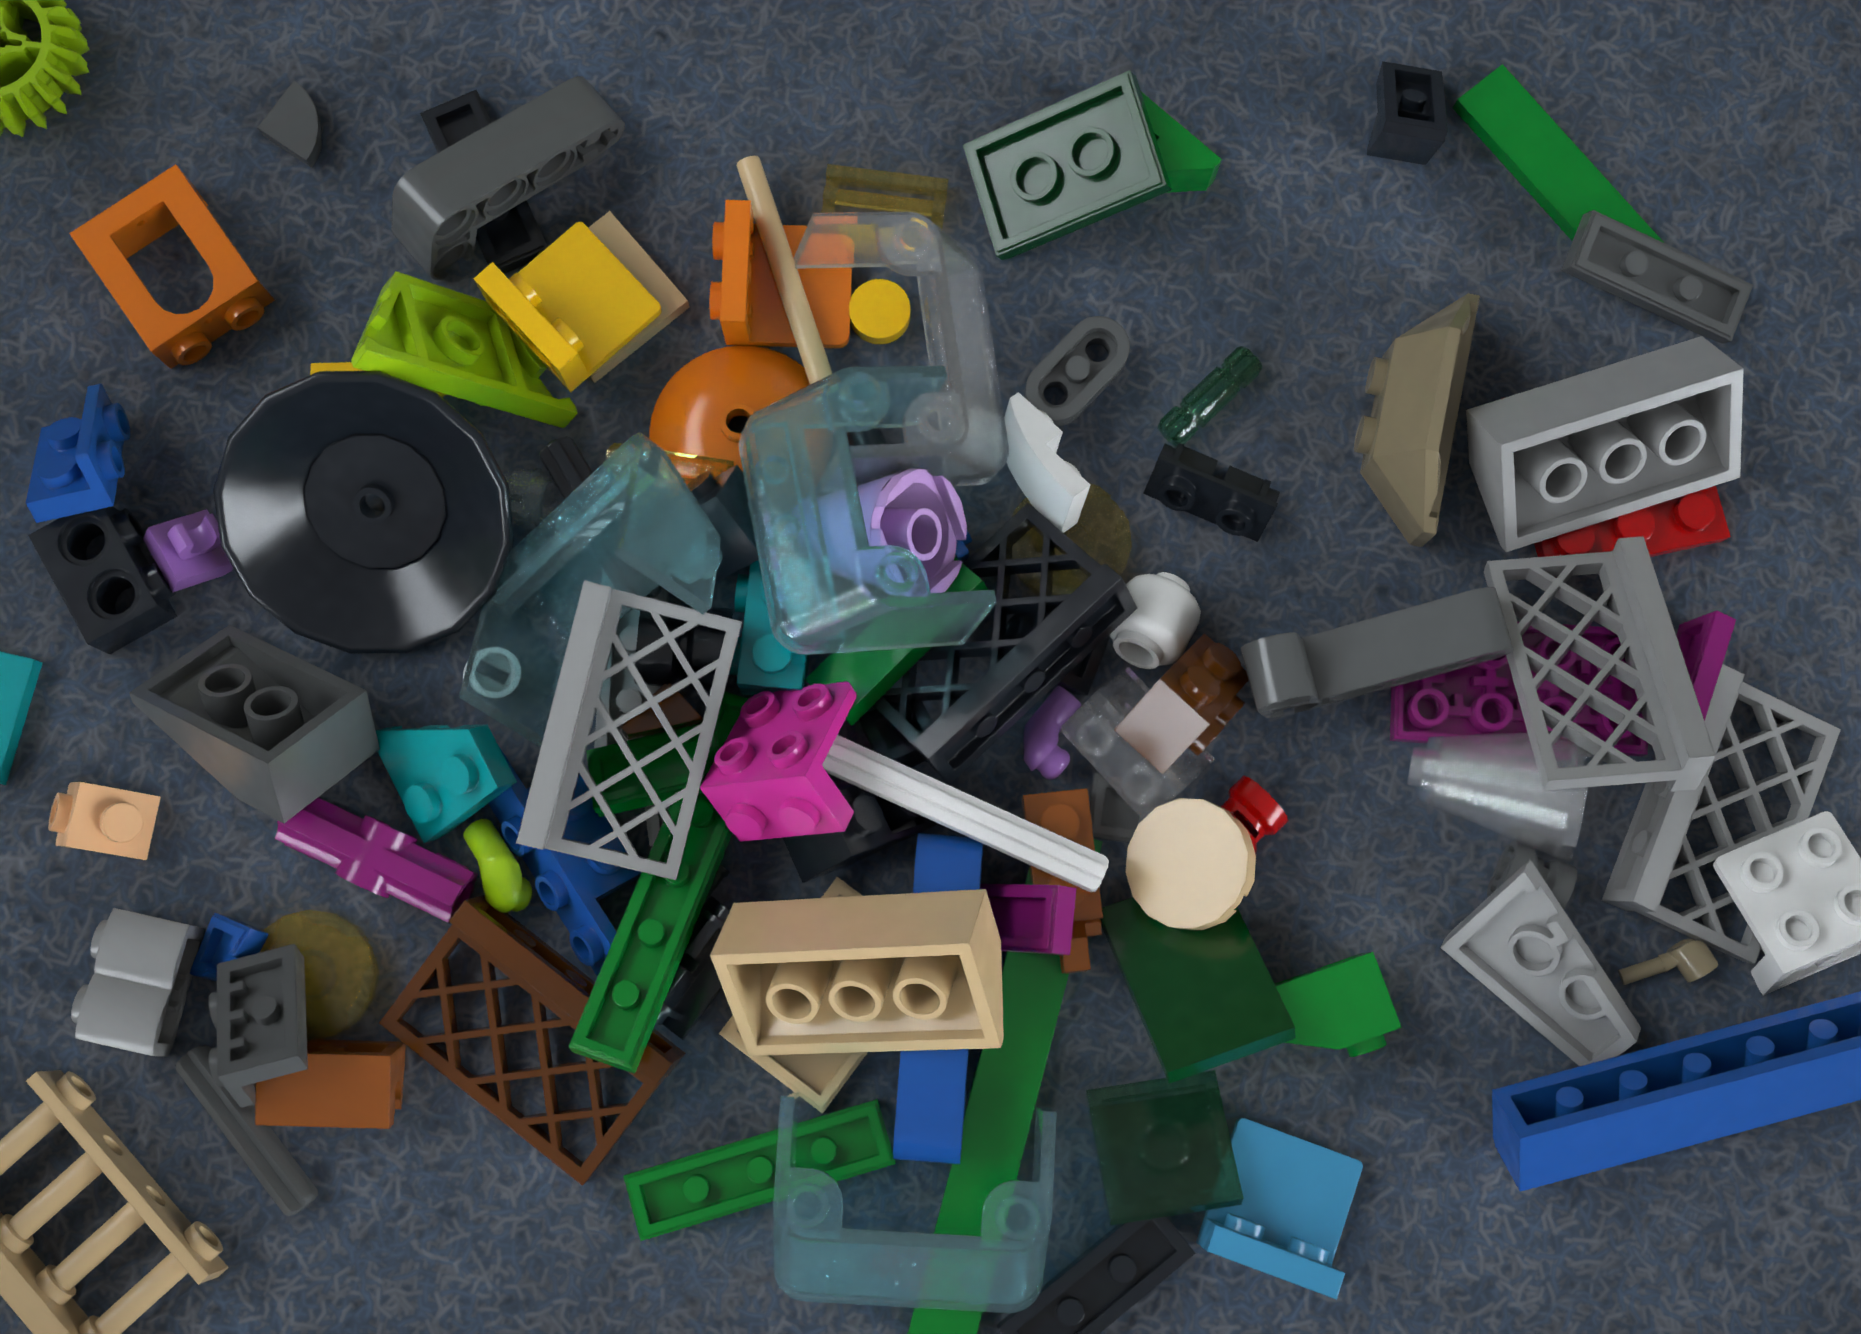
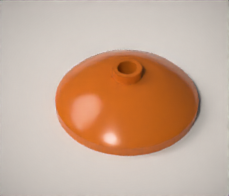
(715, 388)

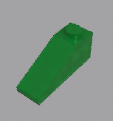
(1341, 1006)

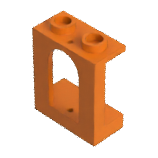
(139, 220)

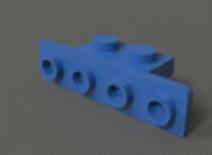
(567, 881)

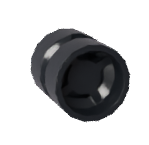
(698, 645)

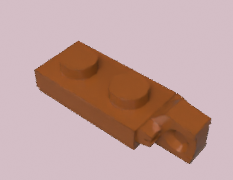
(1070, 817)

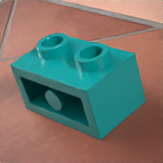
(758, 657)

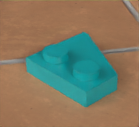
(443, 773)

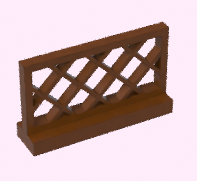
(552, 984)

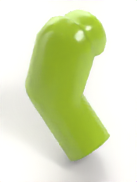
(498, 868)

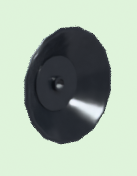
(315, 549)

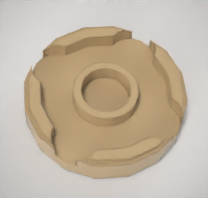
(1190, 864)

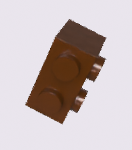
(1186, 705)

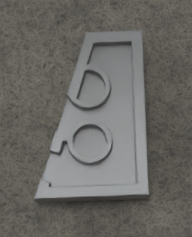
(1543, 969)

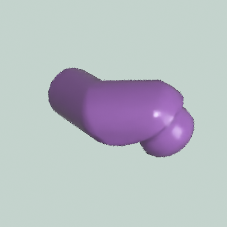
(1042, 734)

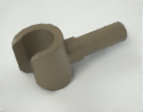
(1688, 955)

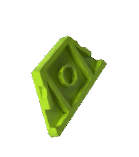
(456, 349)

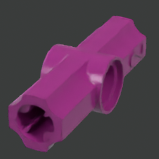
(378, 858)

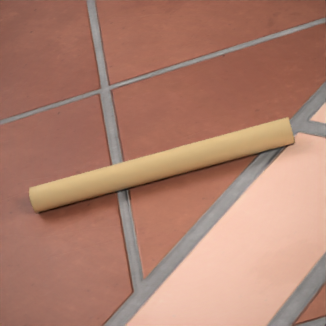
(783, 269)

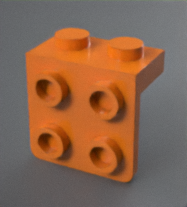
(748, 295)

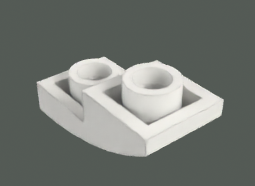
(1045, 478)

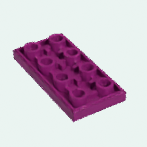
(1486, 701)

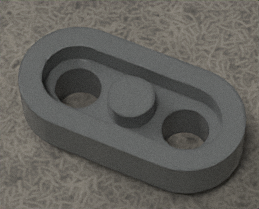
(1075, 372)

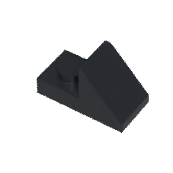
(1409, 115)

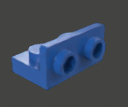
(79, 460)

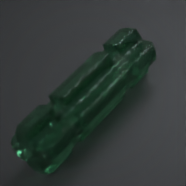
(1210, 396)

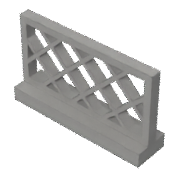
(1653, 669)
(573, 715)
(1663, 816)

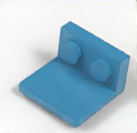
(1289, 1210)

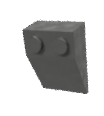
(261, 720)

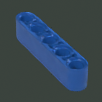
(934, 1081)

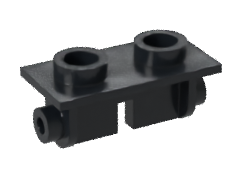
(1237, 504)
(696, 977)

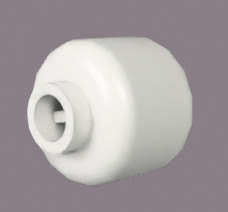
(1161, 623)

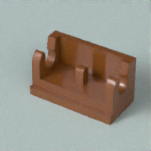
(342, 1088)

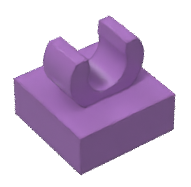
(188, 550)

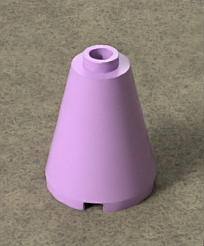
(919, 515)

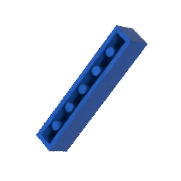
(1679, 1093)

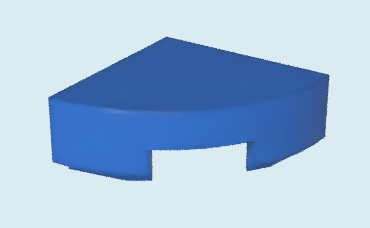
(225, 941)

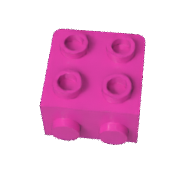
(771, 770)

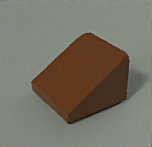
(675, 708)

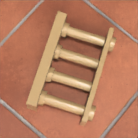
(45, 1293)

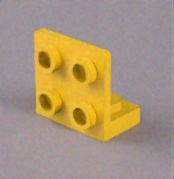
(571, 304)

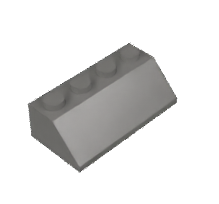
(1607, 441)

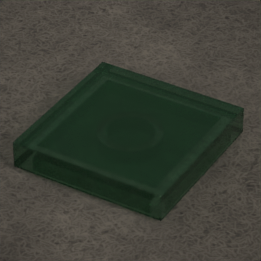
(1163, 1148)

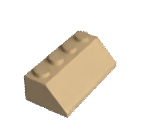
(863, 973)

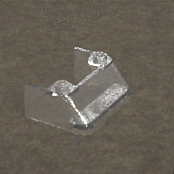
(963, 425)

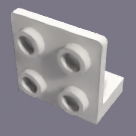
(1797, 898)

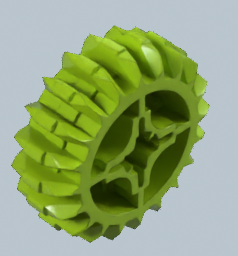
(38, 72)

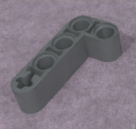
(497, 168)
(1375, 652)

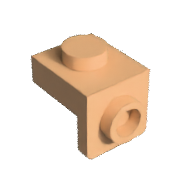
(104, 820)

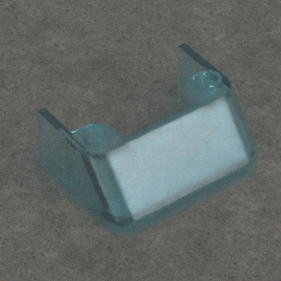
(809, 527)
(620, 528)
(910, 1269)

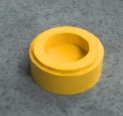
(879, 311)

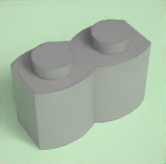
(137, 983)

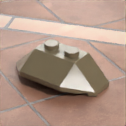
(1415, 417)

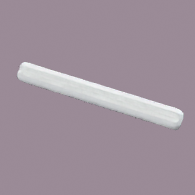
(966, 814)

